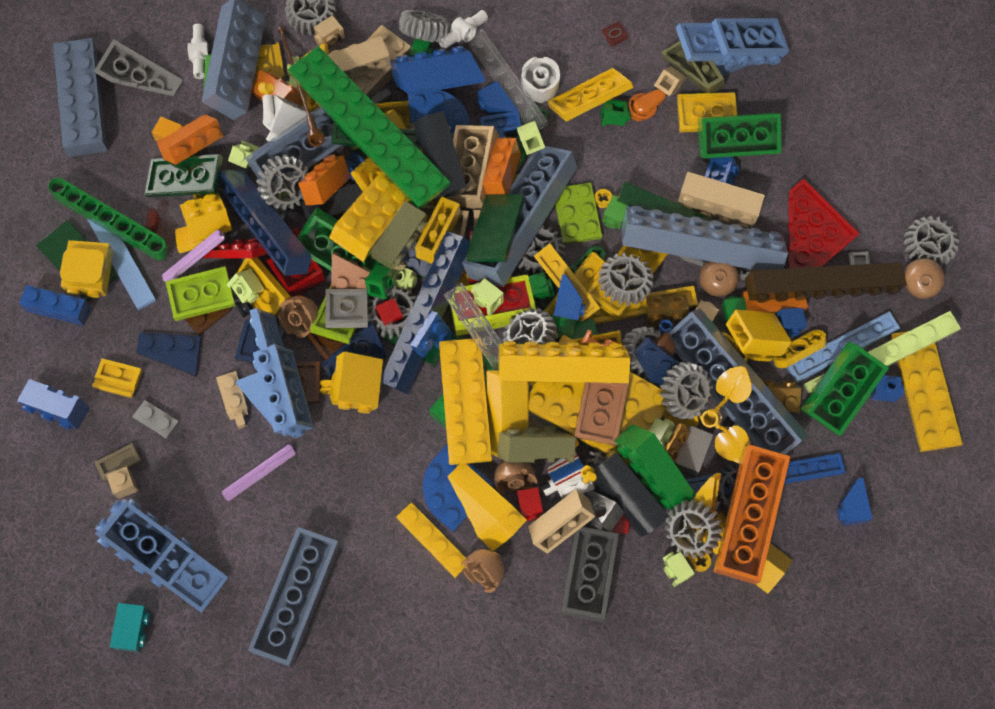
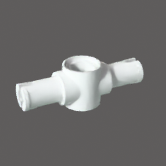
(463, 29)
(198, 50)

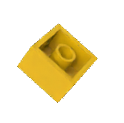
(205, 216)

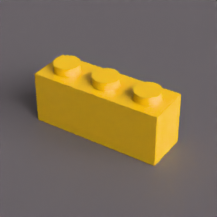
(442, 220)

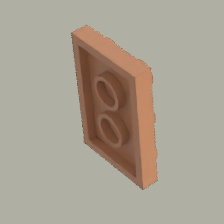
(601, 412)

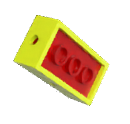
(516, 296)

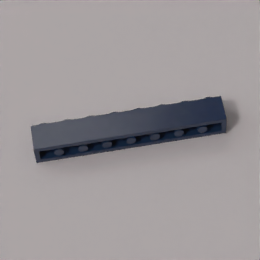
(264, 223)
(440, 279)

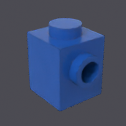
(792, 320)
(888, 389)

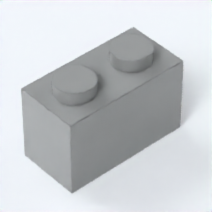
(693, 451)

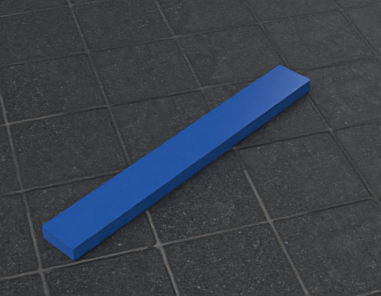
(797, 471)

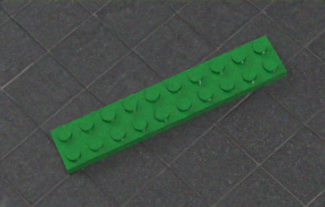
(369, 127)

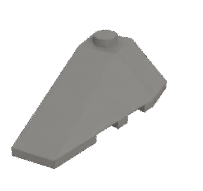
(133, 70)

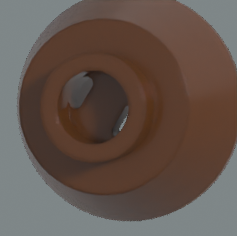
(666, 342)

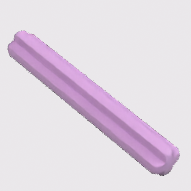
(194, 256)
(258, 472)

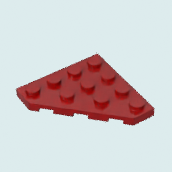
(814, 228)
(241, 248)

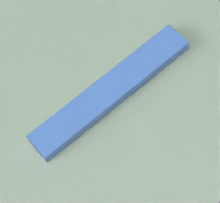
(125, 267)
(862, 336)

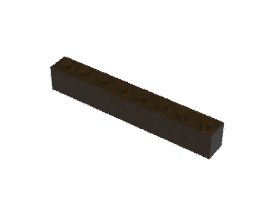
(825, 281)

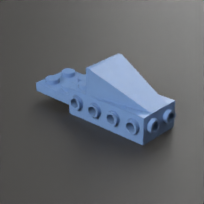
(734, 42)
(276, 380)
(159, 554)

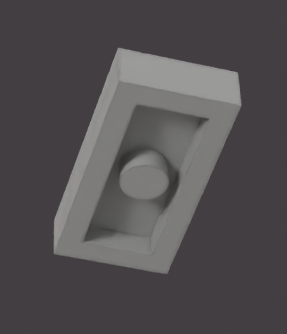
(155, 419)

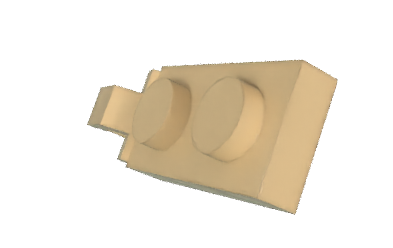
(233, 398)

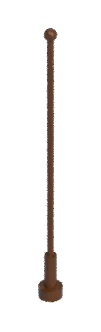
(315, 135)

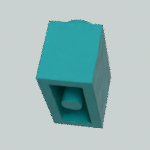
(130, 627)

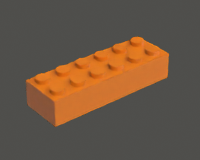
(752, 514)

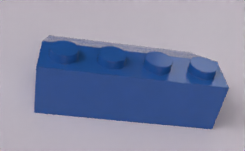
(435, 70)

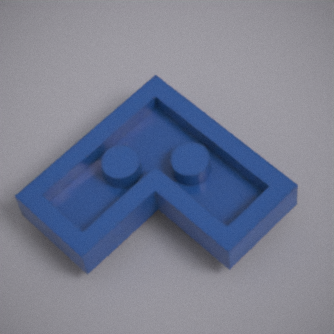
(504, 123)
(431, 333)

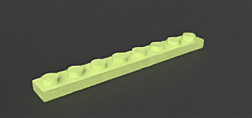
(908, 343)

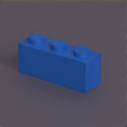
(55, 305)

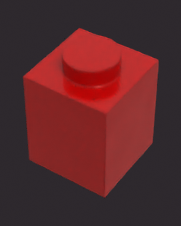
(530, 504)

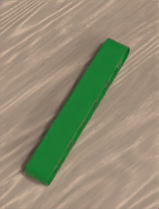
(102, 212)

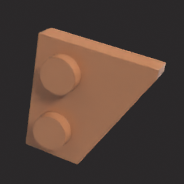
(347, 273)

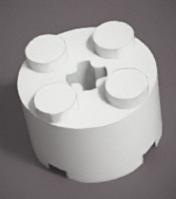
(541, 78)

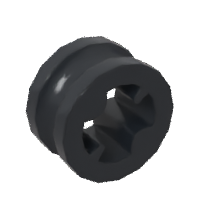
(243, 308)

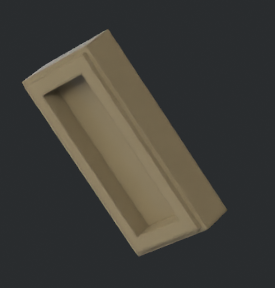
(119, 459)

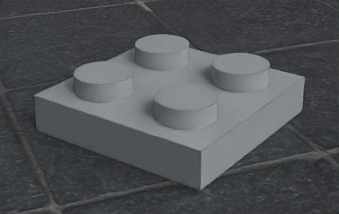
(346, 308)

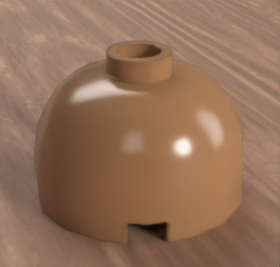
(718, 278)
(924, 278)
(298, 315)
(514, 476)
(484, 565)

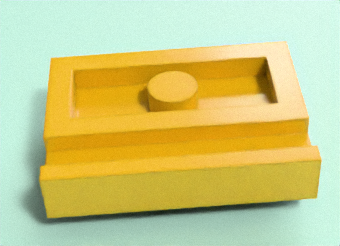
(270, 60)
(117, 378)

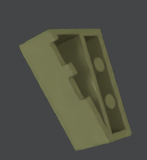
(701, 73)
(399, 236)
(535, 443)

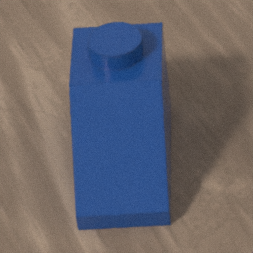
(494, 100)
(569, 300)
(855, 505)

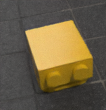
(86, 268)
(758, 334)
(356, 382)

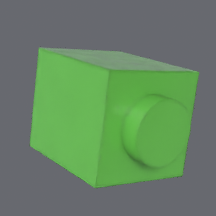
(614, 213)

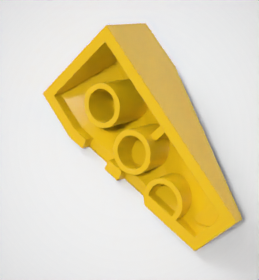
(488, 511)

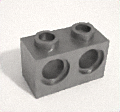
(605, 510)

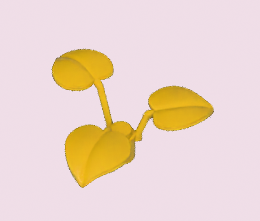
(737, 387)

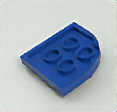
(438, 101)
(440, 494)

